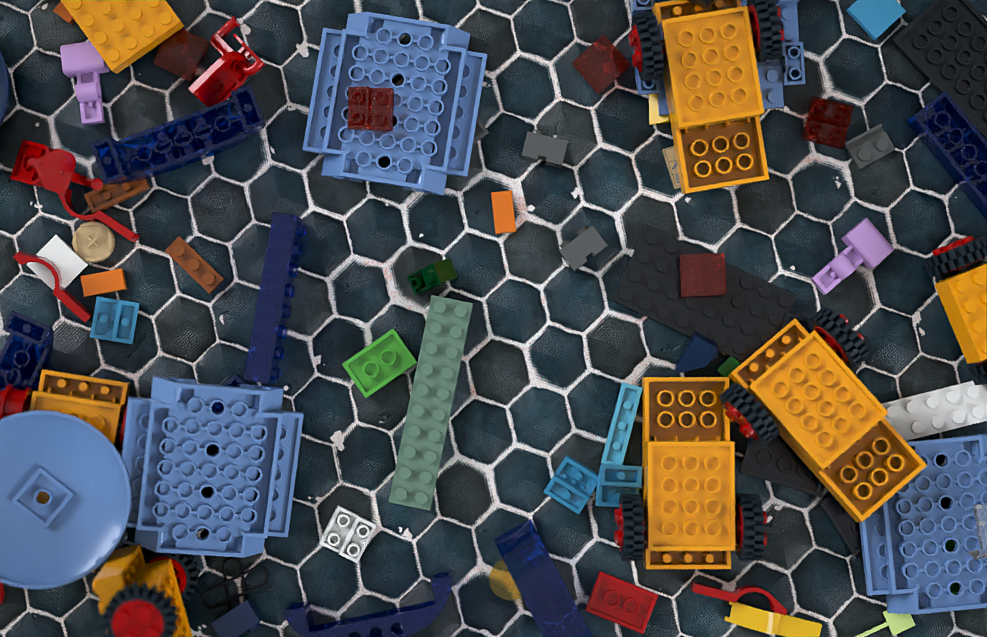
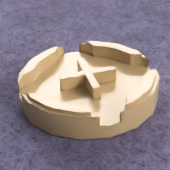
(93, 241)

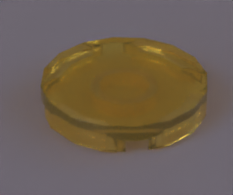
(502, 582)

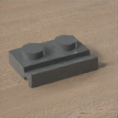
(869, 146)

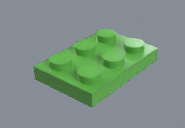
(379, 363)

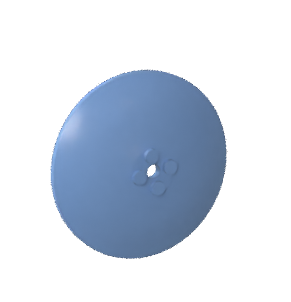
(86, 506)

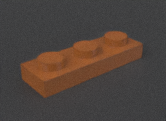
(114, 194)
(194, 265)

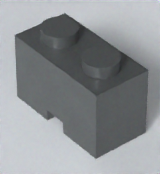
(545, 148)
(577, 250)

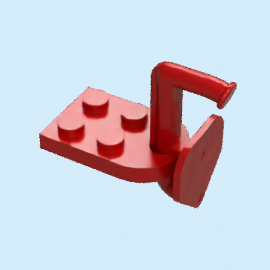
(228, 71)
(49, 168)

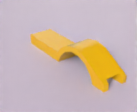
(772, 622)

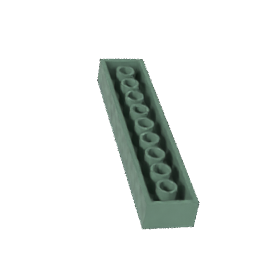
(430, 402)

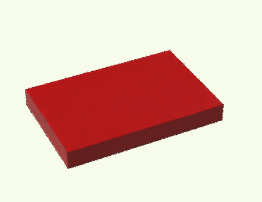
(621, 602)

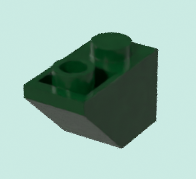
(432, 276)

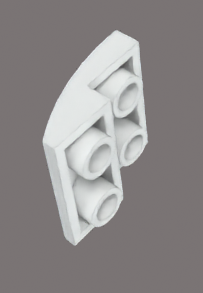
(64, 258)
(347, 534)

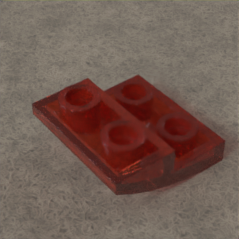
(182, 54)
(601, 64)
(370, 109)
(827, 122)
(703, 274)

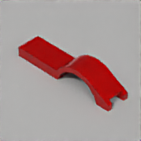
(65, 198)
(59, 291)
(733, 596)

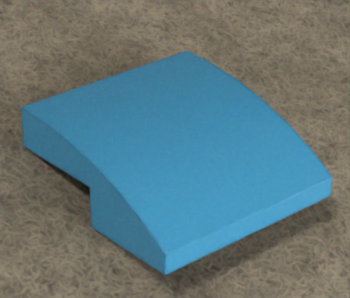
(875, 15)
(114, 320)
(615, 481)
(572, 484)

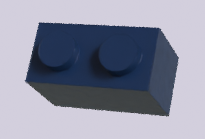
(238, 620)

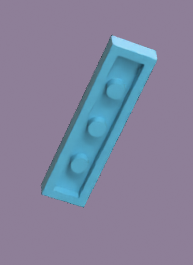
(621, 424)

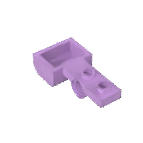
(85, 63)
(864, 246)

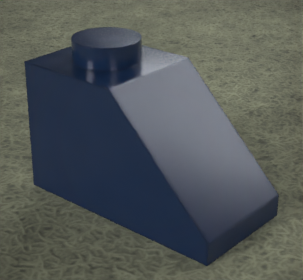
(697, 354)

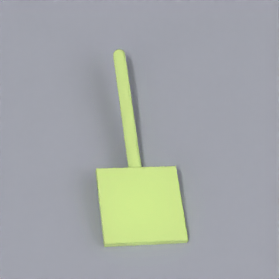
(896, 623)

